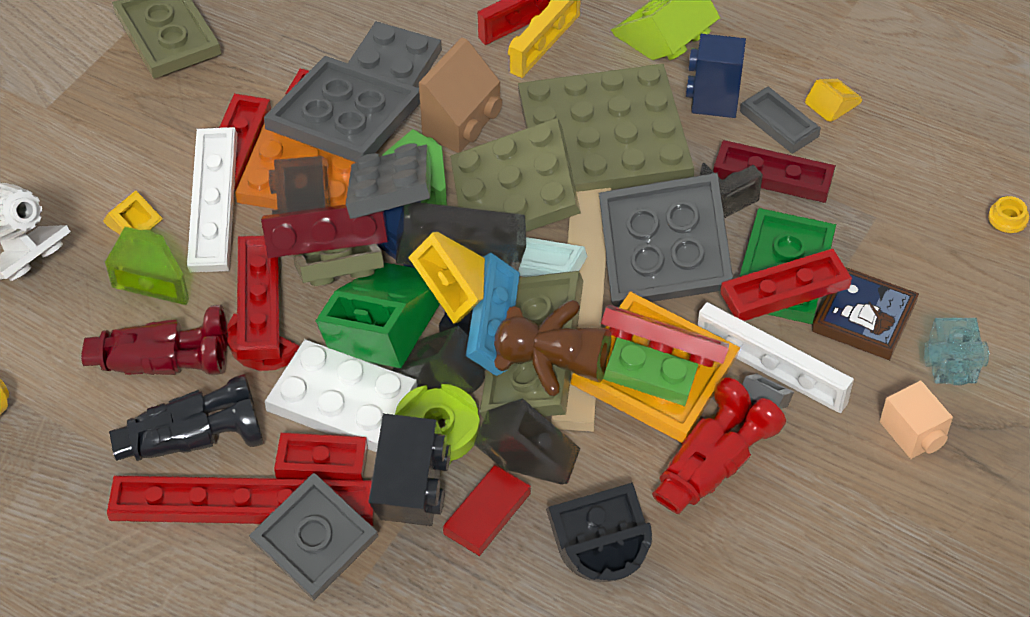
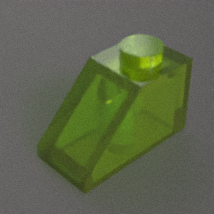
(146, 266)

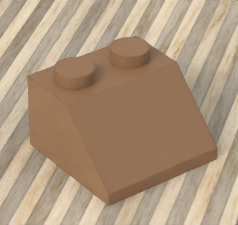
(458, 97)

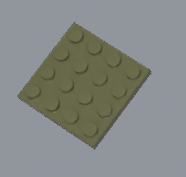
(615, 126)

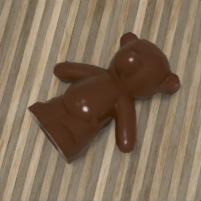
(576, 350)

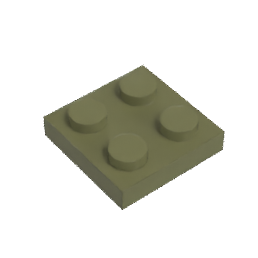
(322, 266)

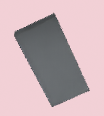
(780, 119)

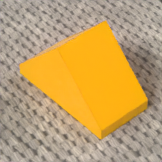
(451, 274)

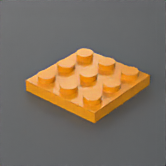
(656, 412)

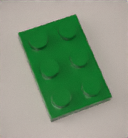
(785, 238)

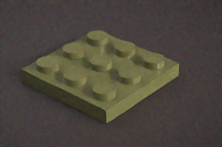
(519, 175)

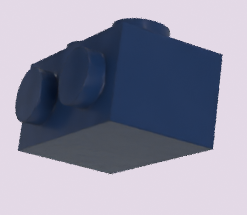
(717, 75)

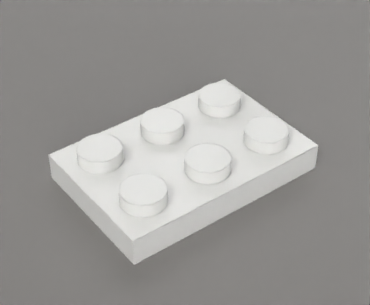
(337, 393)

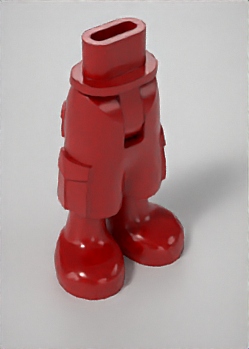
(713, 451)

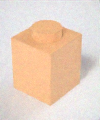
(916, 420)

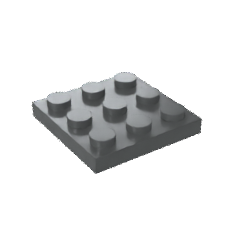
(343, 109)
(666, 239)

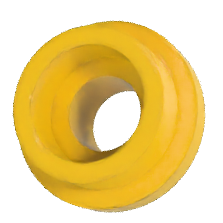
(1009, 214)

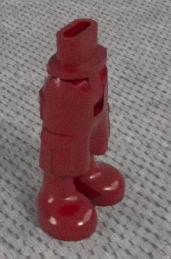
(160, 347)

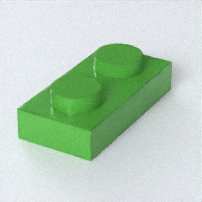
(650, 371)

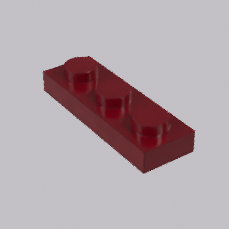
(780, 171)
(321, 230)

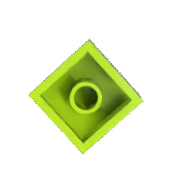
(666, 26)

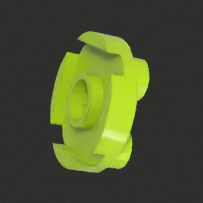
(448, 403)

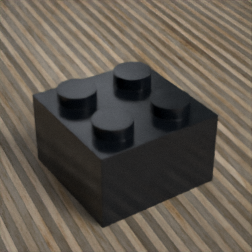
(409, 469)

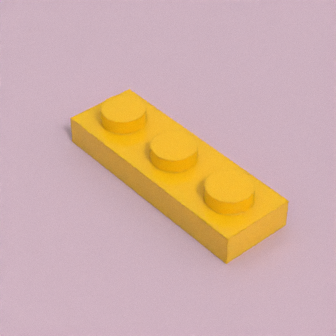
(541, 35)

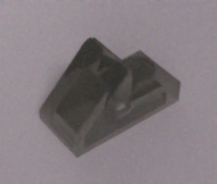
(738, 189)

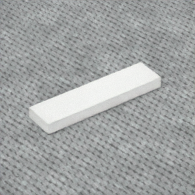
(212, 200)
(779, 359)

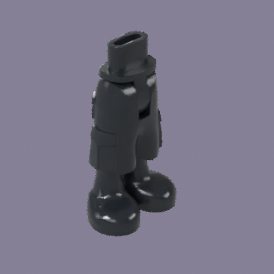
(186, 423)

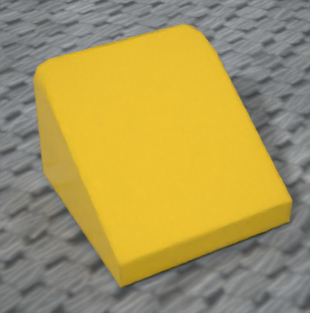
(832, 98)
(132, 213)

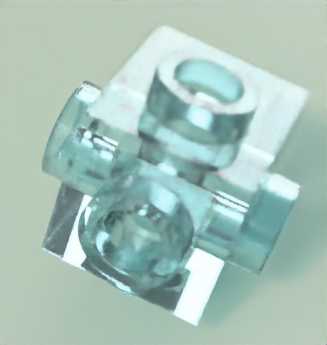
(955, 351)

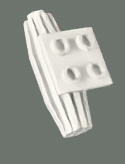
(17, 216)

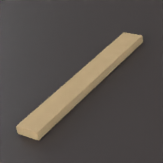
(586, 231)

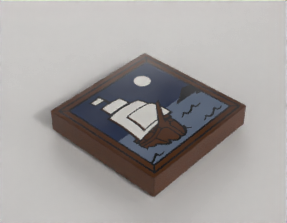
(867, 314)

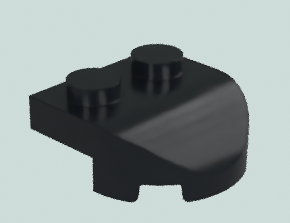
(602, 534)

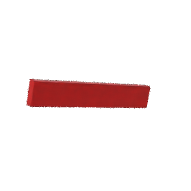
(217, 498)

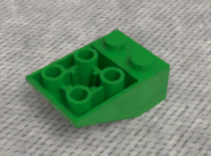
(379, 315)

